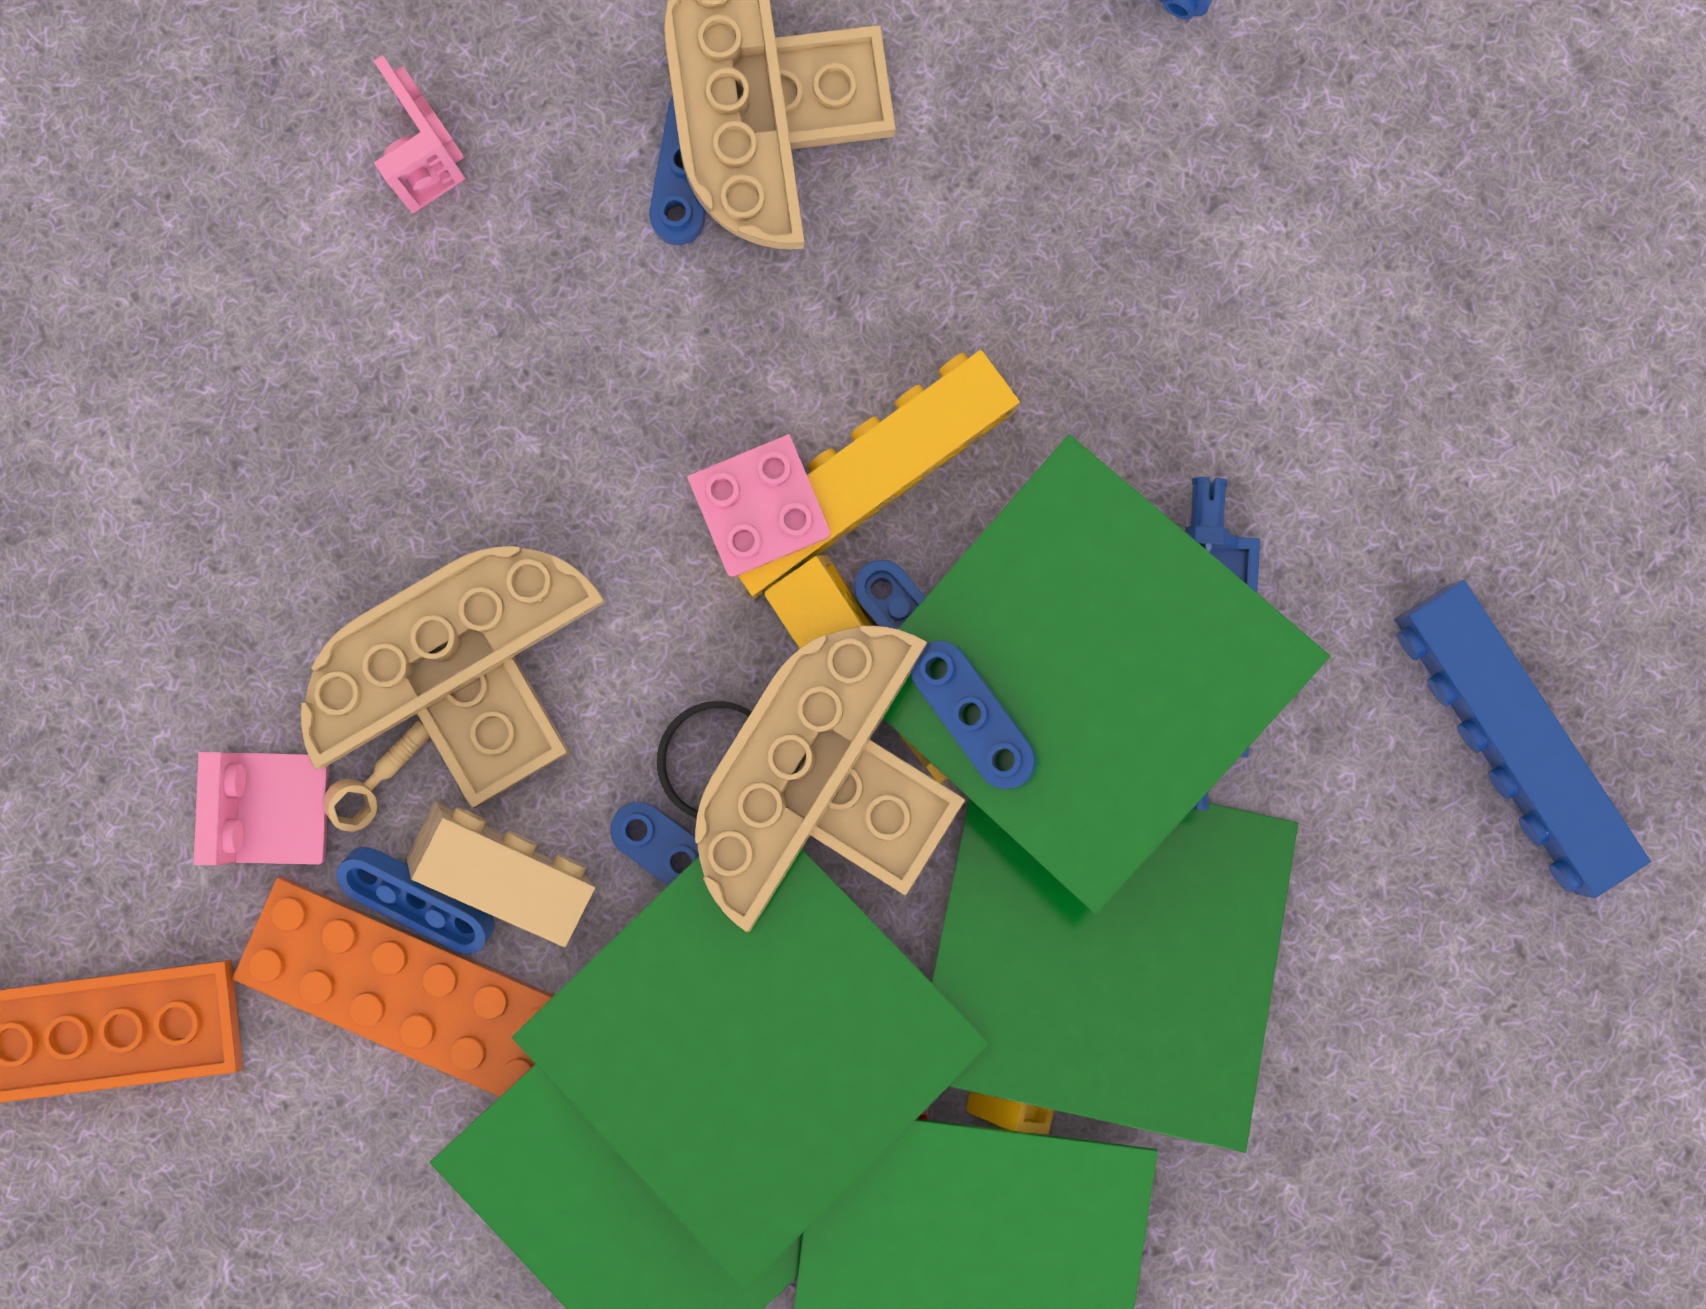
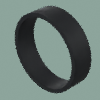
(665, 740)

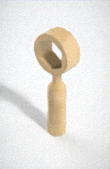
(384, 769)

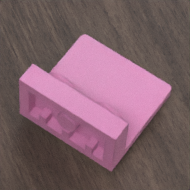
(422, 165)
(759, 506)
(260, 809)

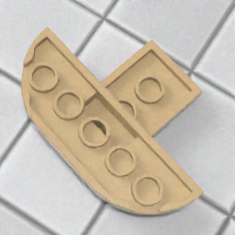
(756, 98)
(451, 660)
(814, 772)

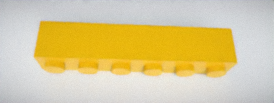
(898, 453)

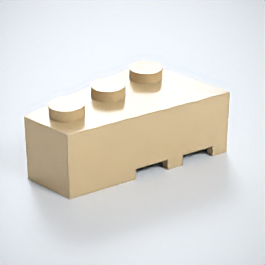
(499, 873)

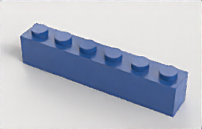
(1521, 741)

